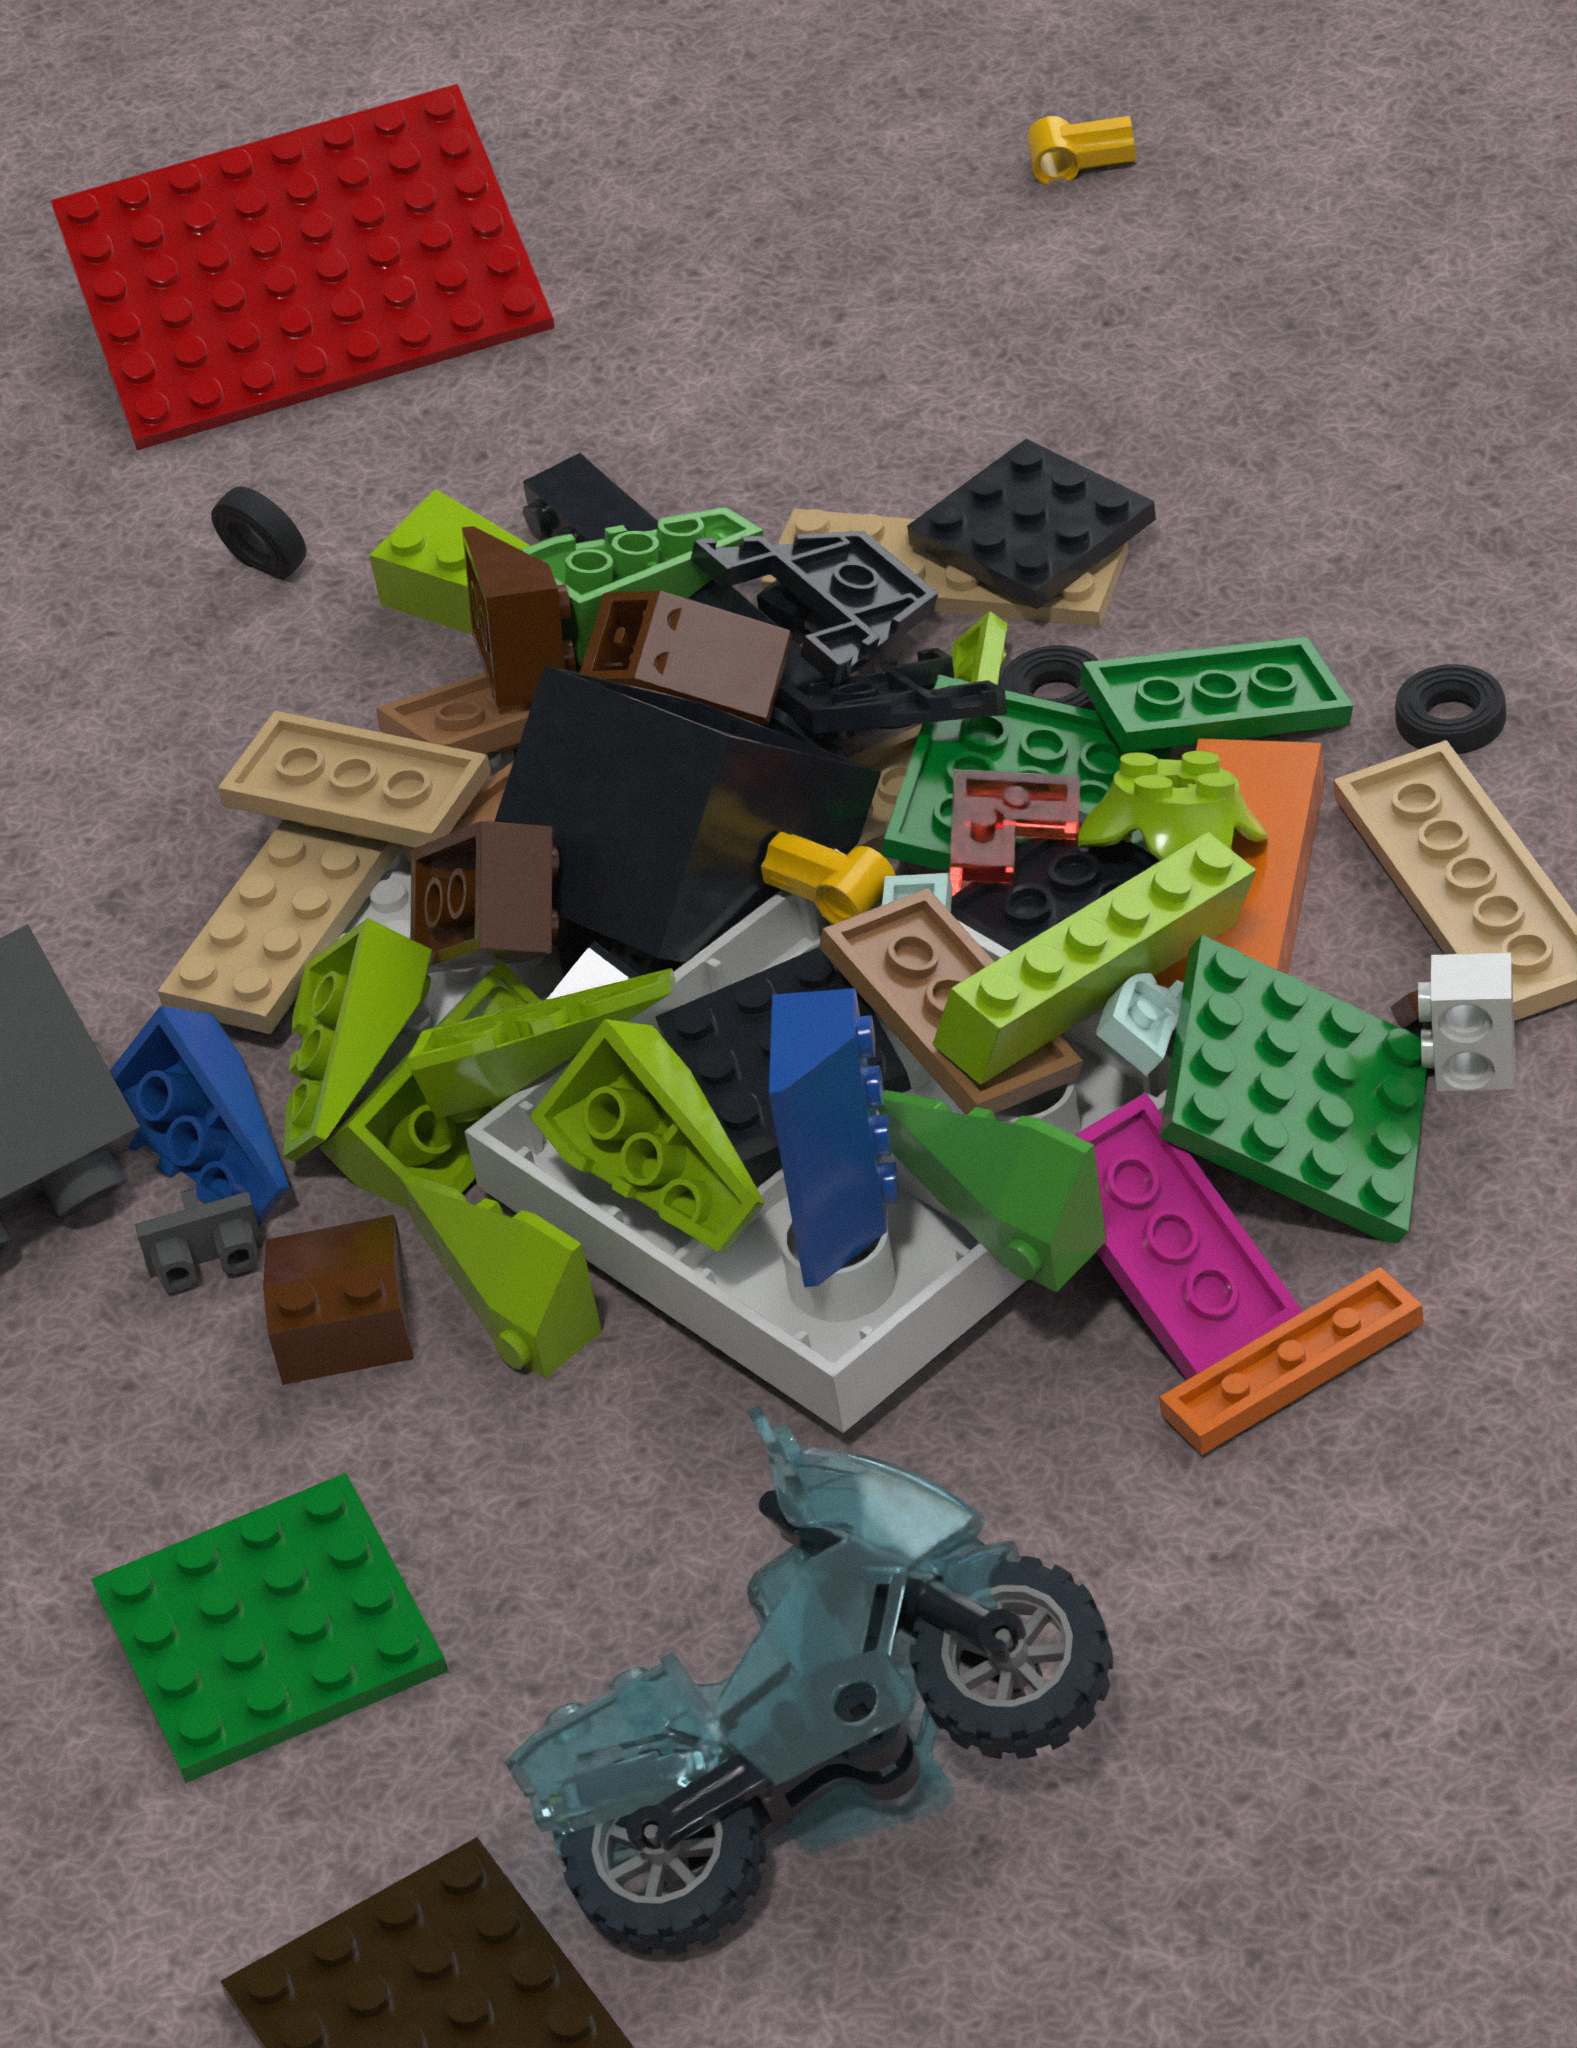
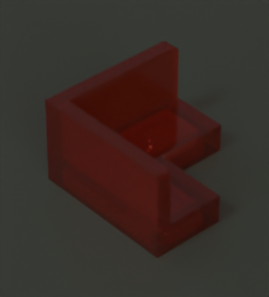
(995, 808)

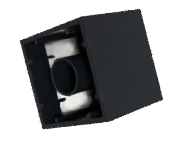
(667, 812)

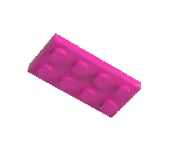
(1179, 1244)

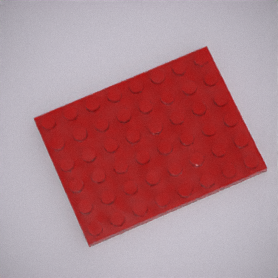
(300, 266)

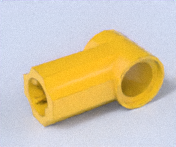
(1078, 146)
(834, 881)

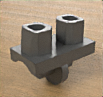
(199, 1235)

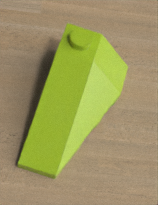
(348, 1015)
(494, 1055)
(395, 1128)
(648, 1131)

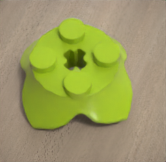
(1170, 804)

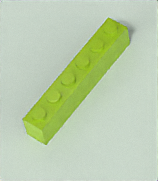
(1089, 955)

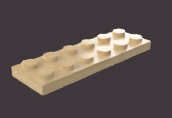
(1079, 603)
(1465, 870)
(275, 921)

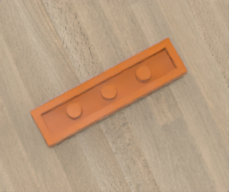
(1291, 1360)

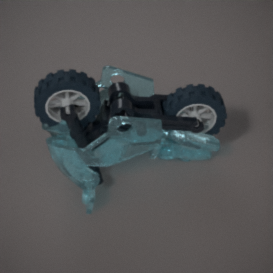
(815, 1718)

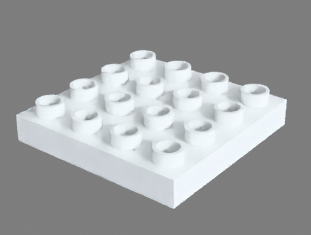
(878, 1315)

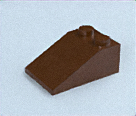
(514, 616)
(485, 895)
(336, 1300)

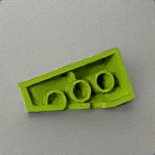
(514, 1272)

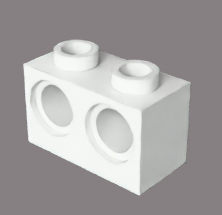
(1470, 1020)

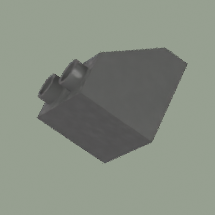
(56, 1094)

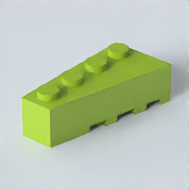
(423, 561)

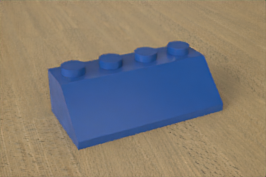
(829, 1127)

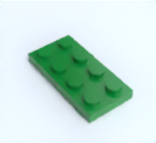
(1215, 694)

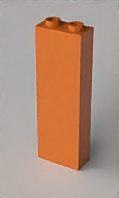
(1285, 794)

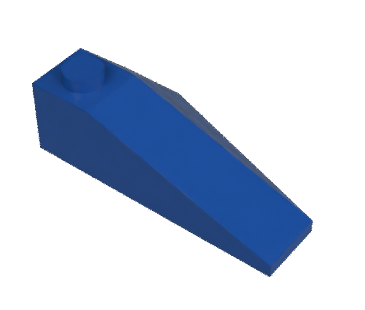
(200, 1109)

